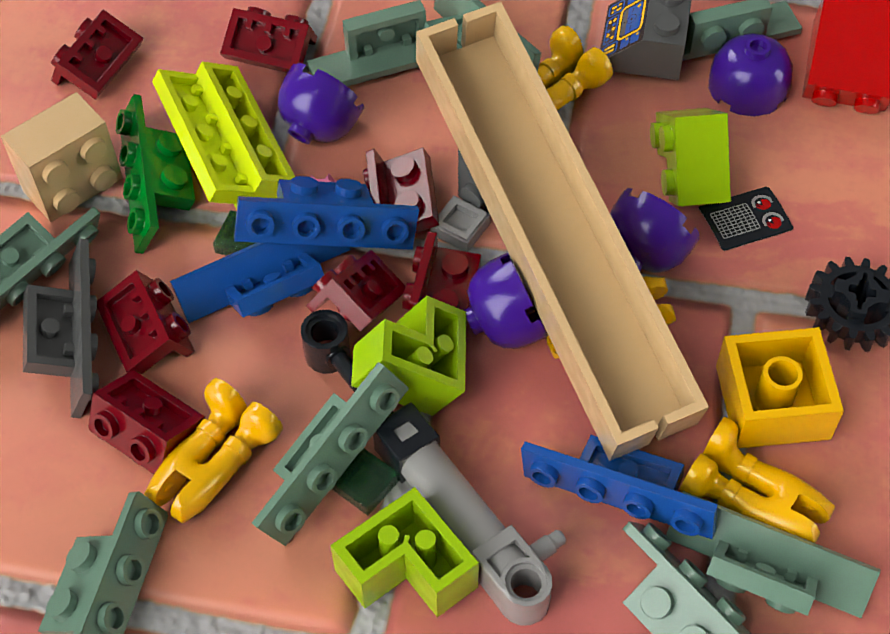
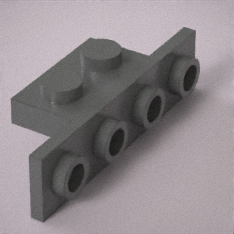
(59, 330)

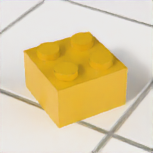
(779, 387)

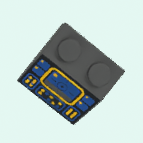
(646, 36)

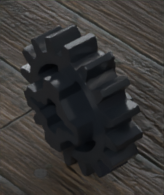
(835, 305)

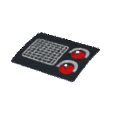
(746, 218)

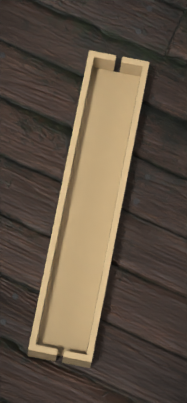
(559, 233)

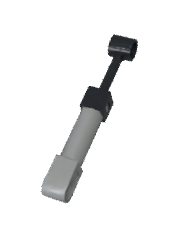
(414, 451)

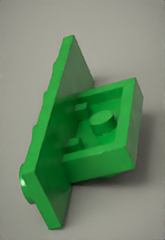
(154, 172)

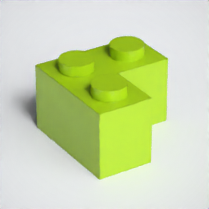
(695, 154)
(422, 351)
(404, 544)

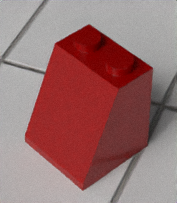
(850, 55)

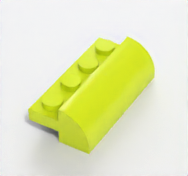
(223, 132)

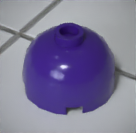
(751, 74)
(317, 106)
(653, 231)
(503, 306)

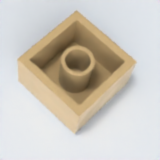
(63, 156)

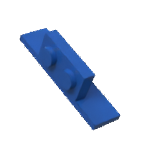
(325, 216)
(252, 279)
(634, 482)

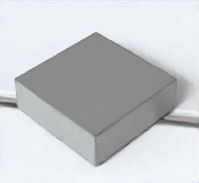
(461, 223)

